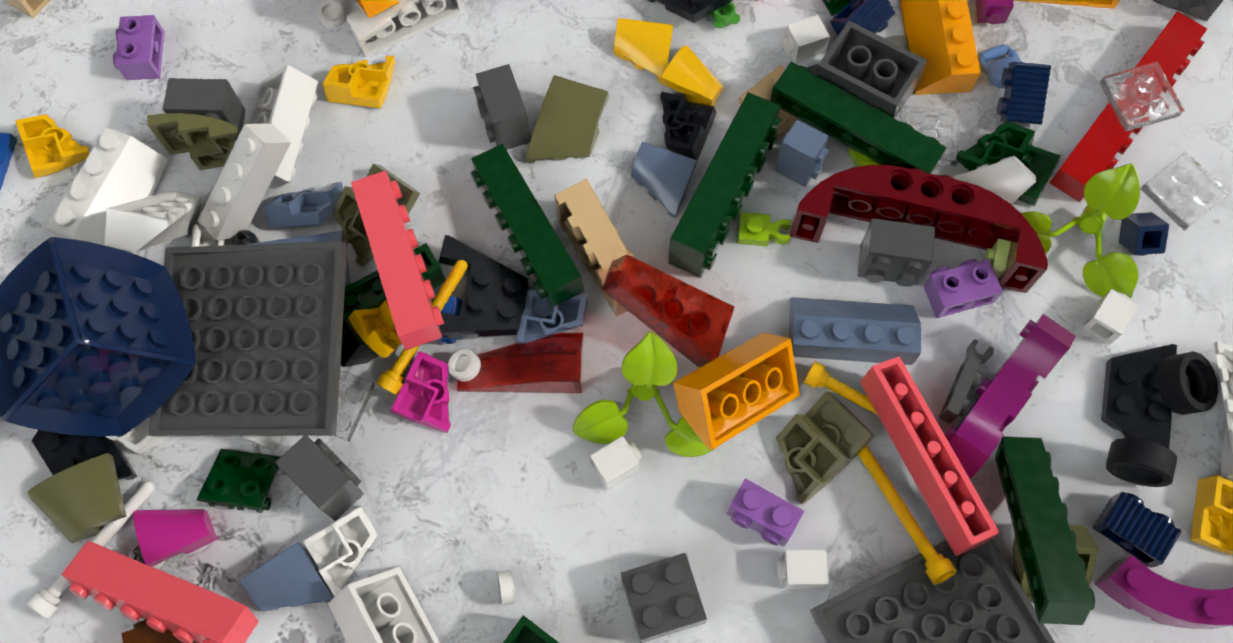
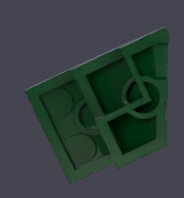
(1012, 141)

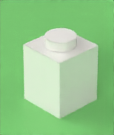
(805, 38)
(1111, 316)
(616, 462)
(803, 569)

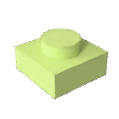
(998, 256)

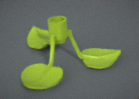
(1108, 194)
(645, 367)

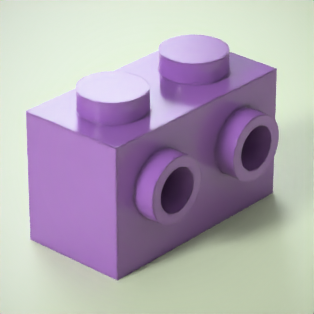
(139, 47)
(962, 287)
(764, 513)

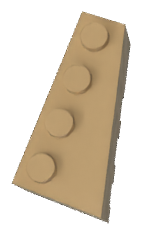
(590, 233)

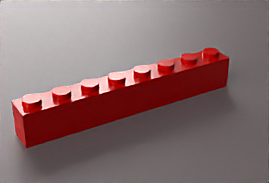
(1106, 134)

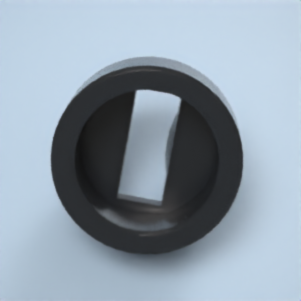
(237, 239)

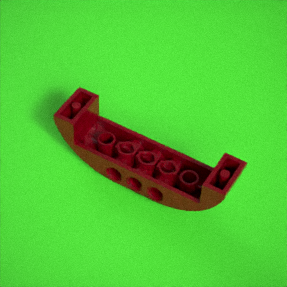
(955, 208)

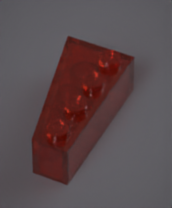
(671, 308)

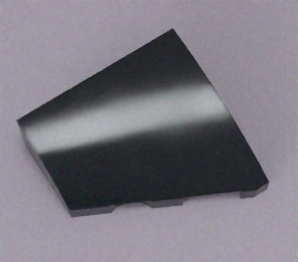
(686, 124)

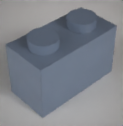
(802, 153)

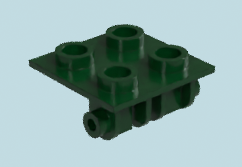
(240, 480)

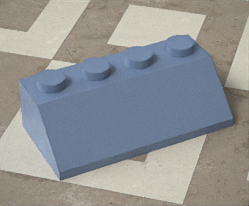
(854, 330)

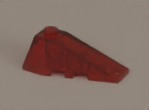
(538, 366)

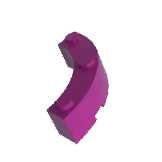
(1007, 392)
(1165, 600)

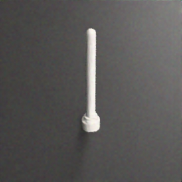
(46, 601)

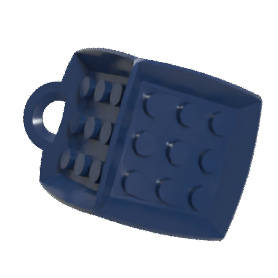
(89, 339)

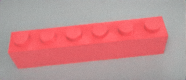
(396, 260)
(928, 456)
(157, 597)

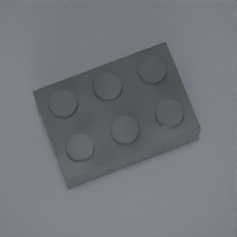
(872, 68)

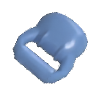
(995, 69)

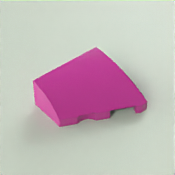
(425, 394)
(171, 532)

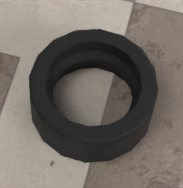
(1201, 379)
(1141, 462)

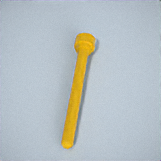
(820, 377)
(393, 378)
(938, 568)

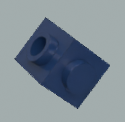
(1144, 234)

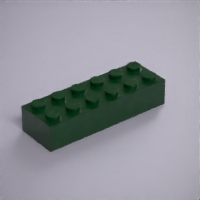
(724, 186)

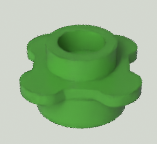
(725, 16)

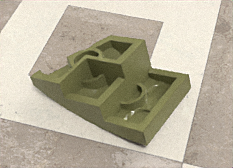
(567, 121)
(202, 136)
(349, 216)
(821, 444)
(81, 498)

